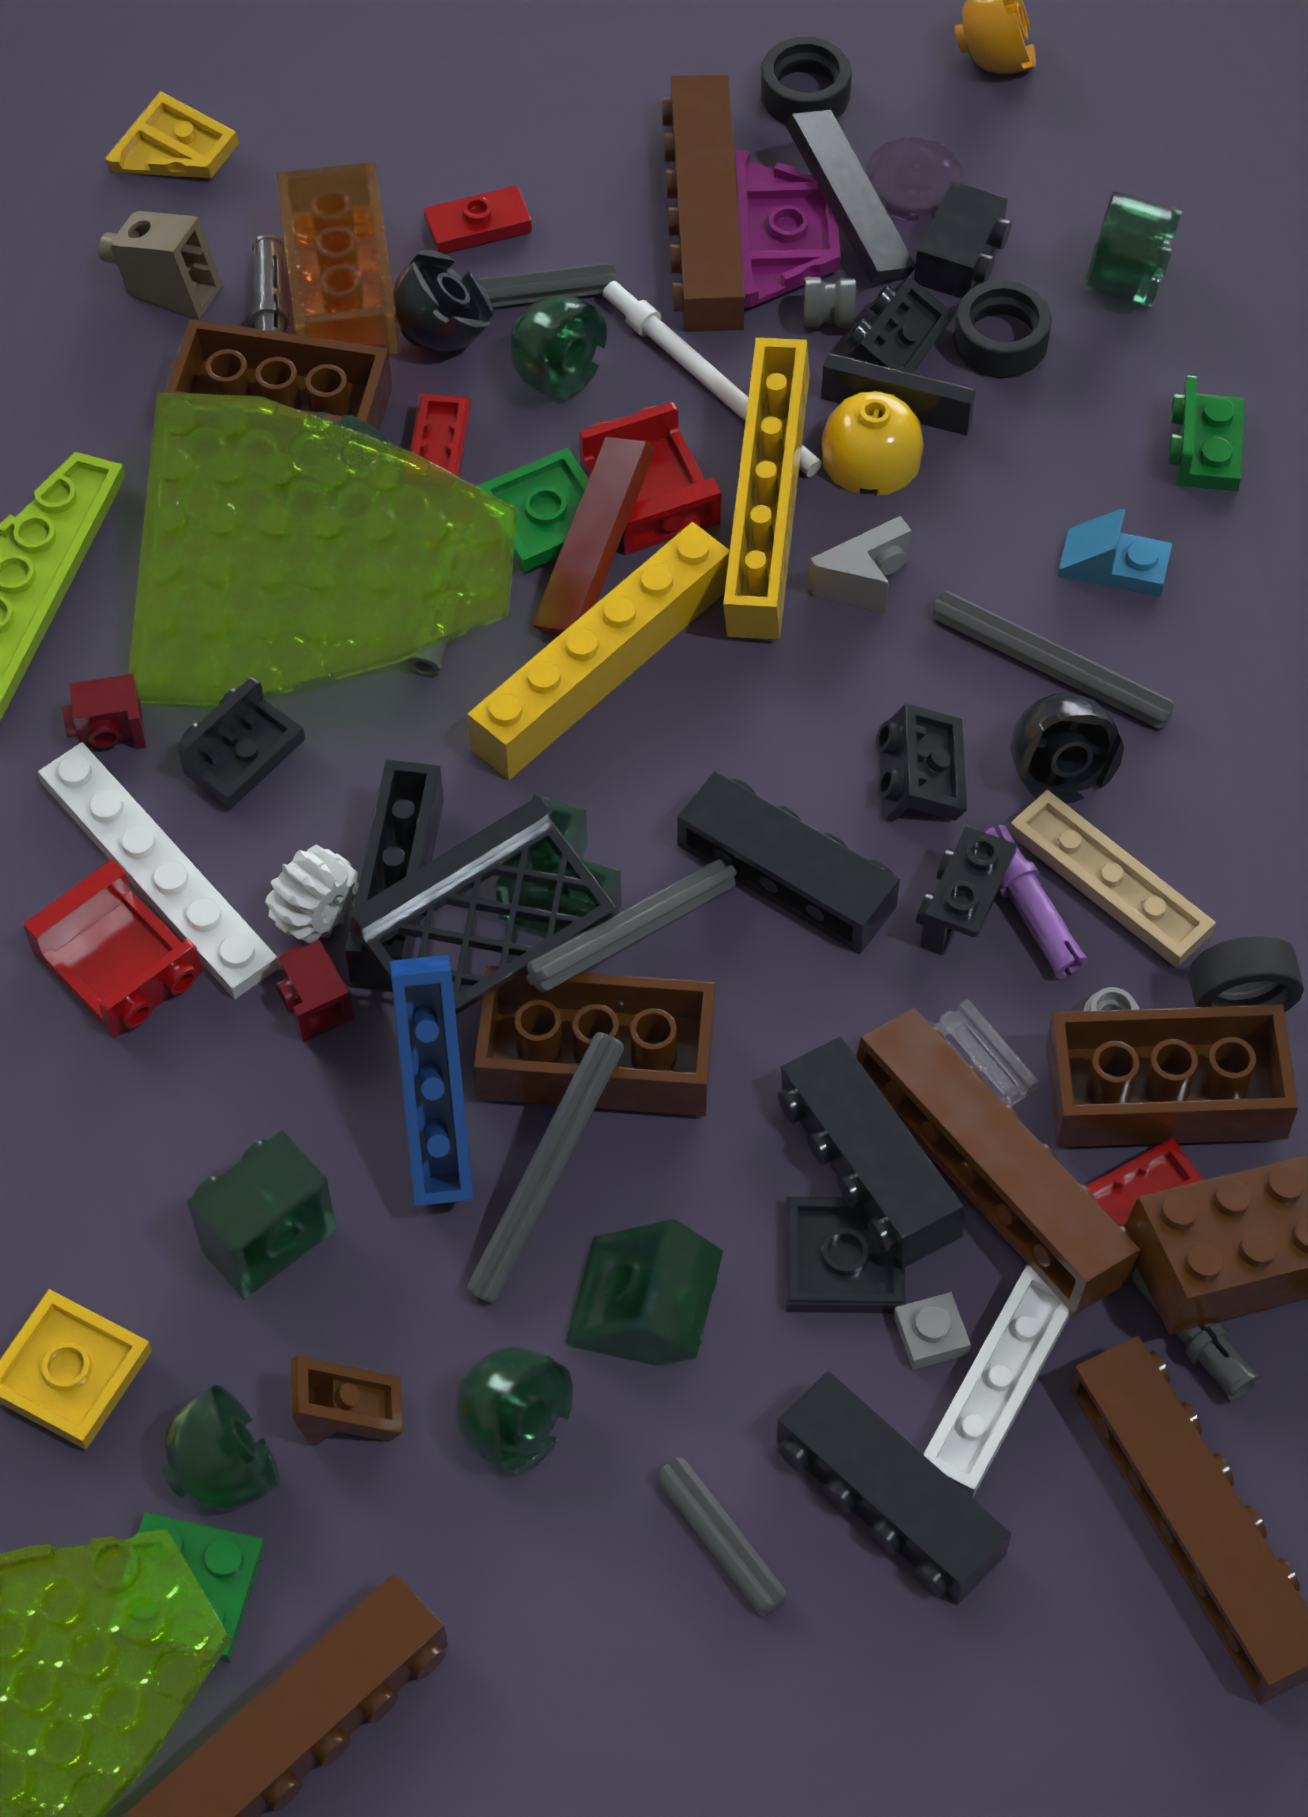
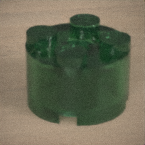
(1132, 248)

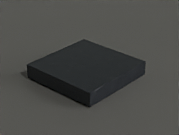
(836, 1262)

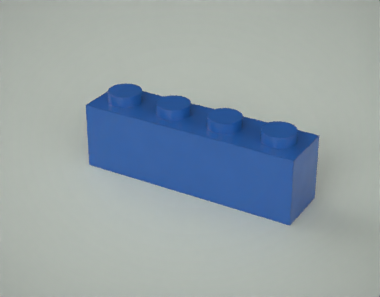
(431, 1080)

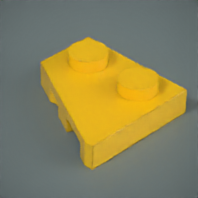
(173, 142)

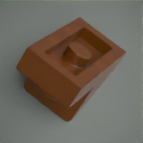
(344, 1400)

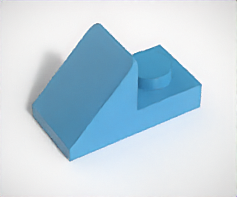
(1107, 557)

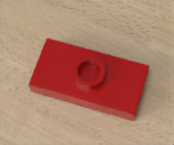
(477, 219)
(442, 430)
(1149, 1173)

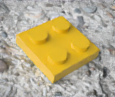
(69, 1368)

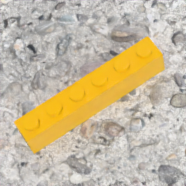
(767, 489)
(598, 651)

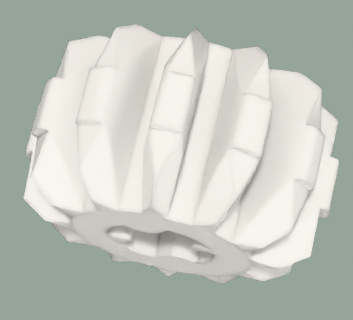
(312, 894)

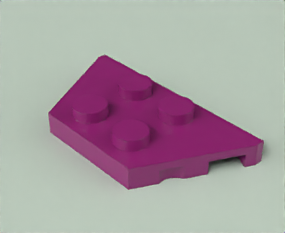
(783, 229)

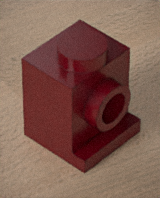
(105, 712)
(313, 990)

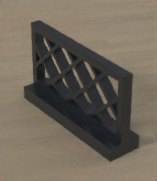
(465, 868)

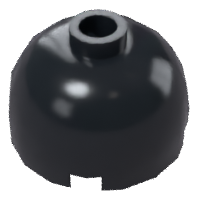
(438, 305)
(1065, 746)

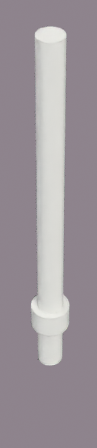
(646, 321)

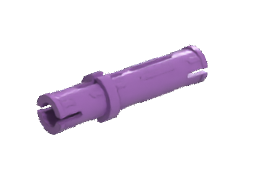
(1040, 913)

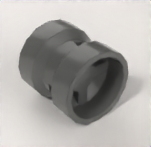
(829, 302)

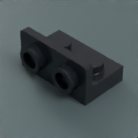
(901, 329)
(921, 763)

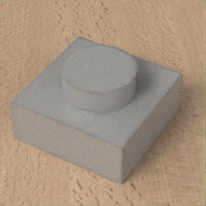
(932, 1330)

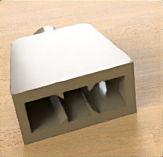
(164, 261)

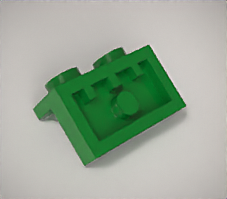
(1208, 439)

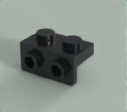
(238, 743)
(966, 888)

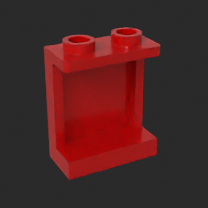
(673, 487)
(112, 950)

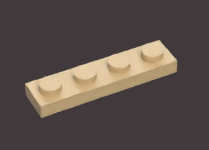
(1112, 878)

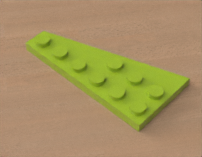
(43, 553)

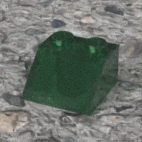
(646, 1294)

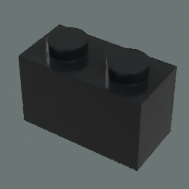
(962, 240)

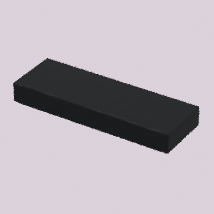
(931, 400)

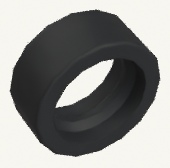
(804, 55)
(1007, 299)
(1247, 973)

